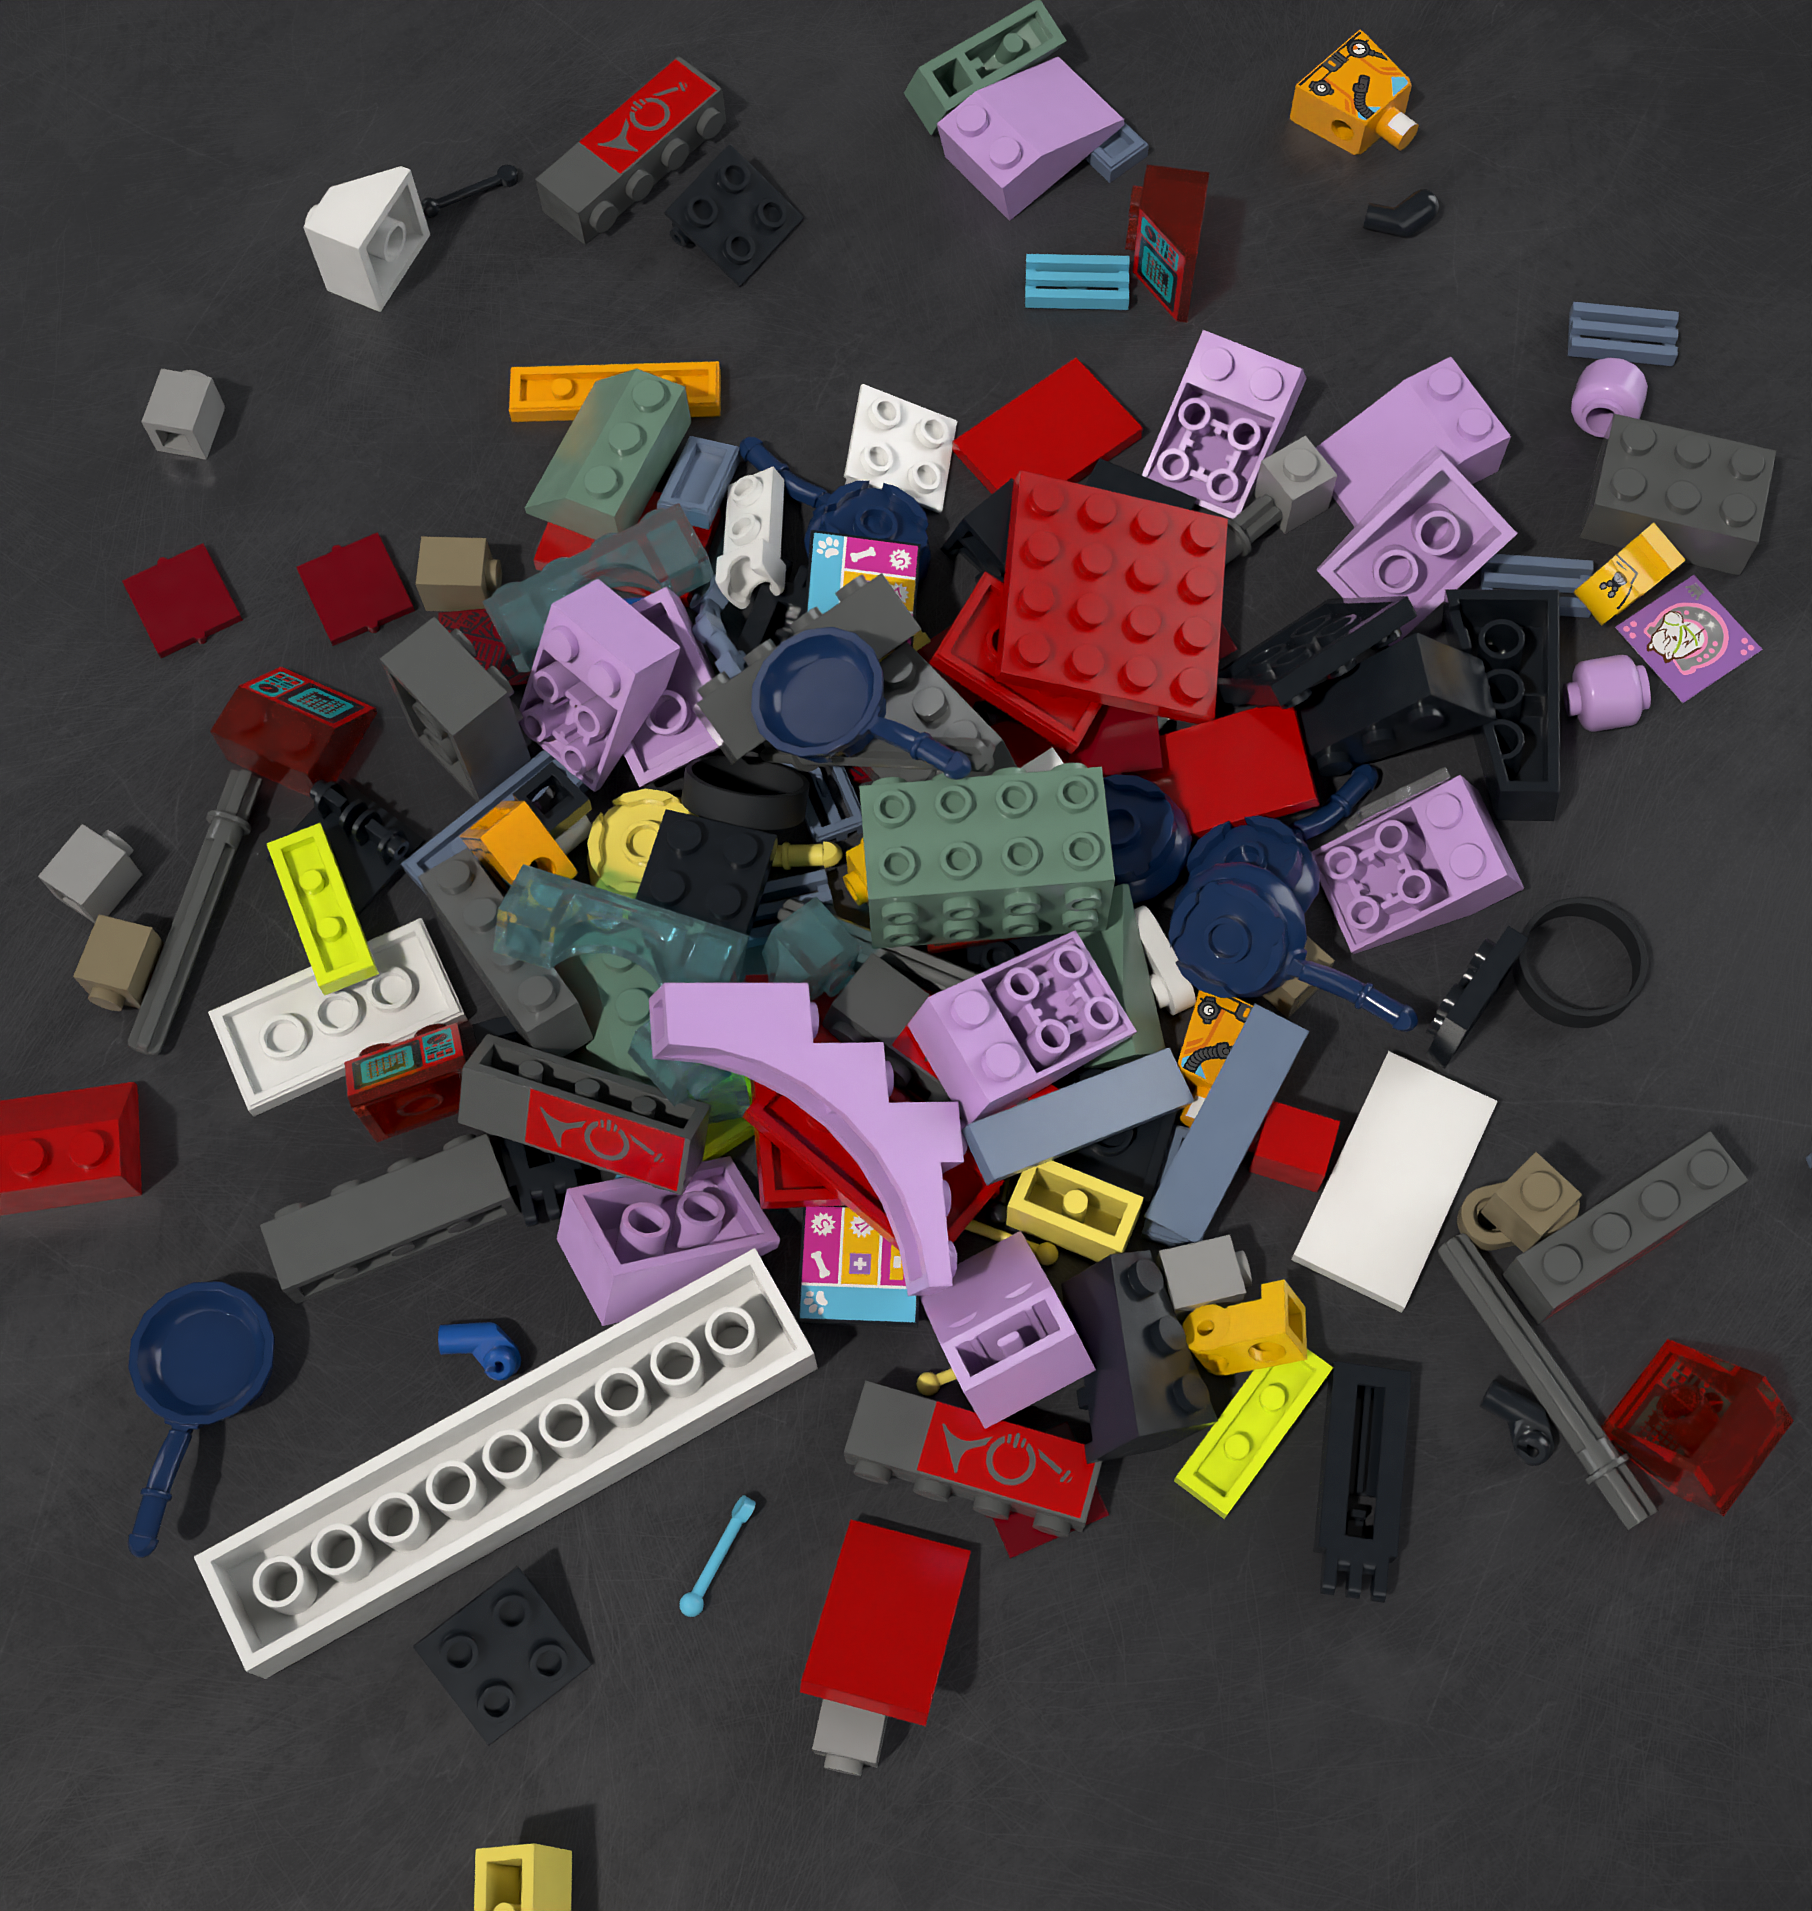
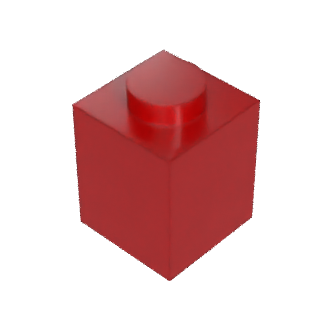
(1293, 1146)

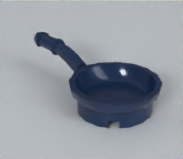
(852, 507)
(826, 699)
(1146, 835)
(1279, 847)
(1247, 935)
(194, 1363)

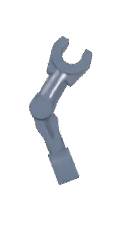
(711, 631)

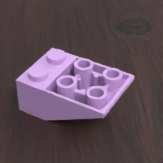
(1224, 423)
(594, 680)
(1416, 867)
(1019, 1026)
(1006, 1331)

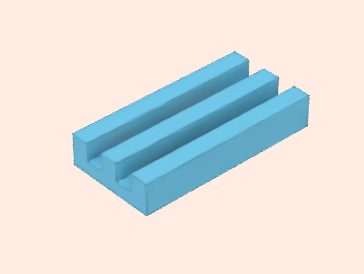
(1077, 274)

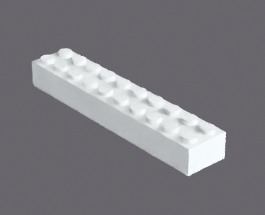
(504, 1465)

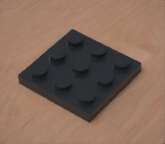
(1312, 648)

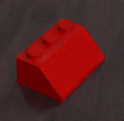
(69, 1148)

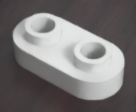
(1167, 983)

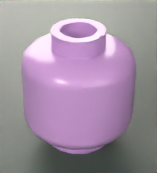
(1607, 389)
(1607, 693)

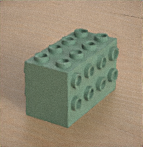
(987, 856)

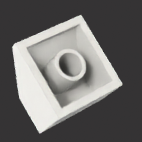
(367, 235)

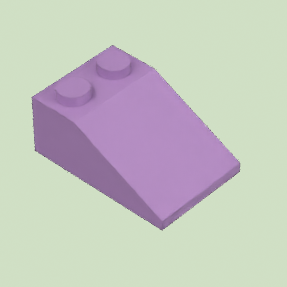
(1026, 133)
(1401, 427)
(1419, 540)
(672, 730)
(647, 1242)

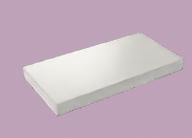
(297, 1039)
(1394, 1181)

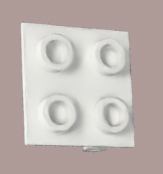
(900, 447)

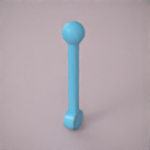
(692, 1603)

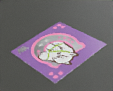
(1688, 638)

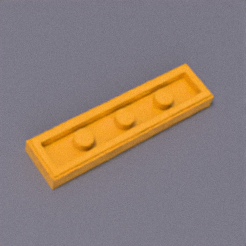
(560, 391)

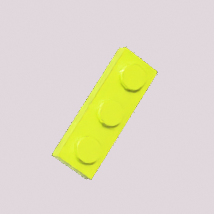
(322, 909)
(1250, 1431)

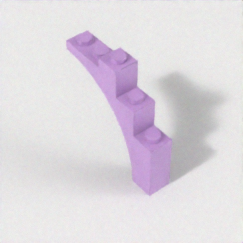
(846, 1087)

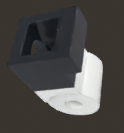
(559, 808)

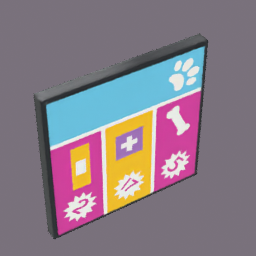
(840, 558)
(850, 1273)

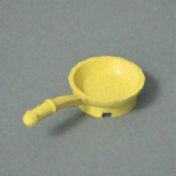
(626, 834)

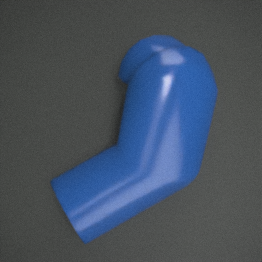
(486, 1342)

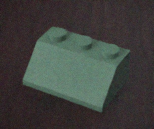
(613, 454)
(615, 1004)

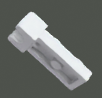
(752, 537)

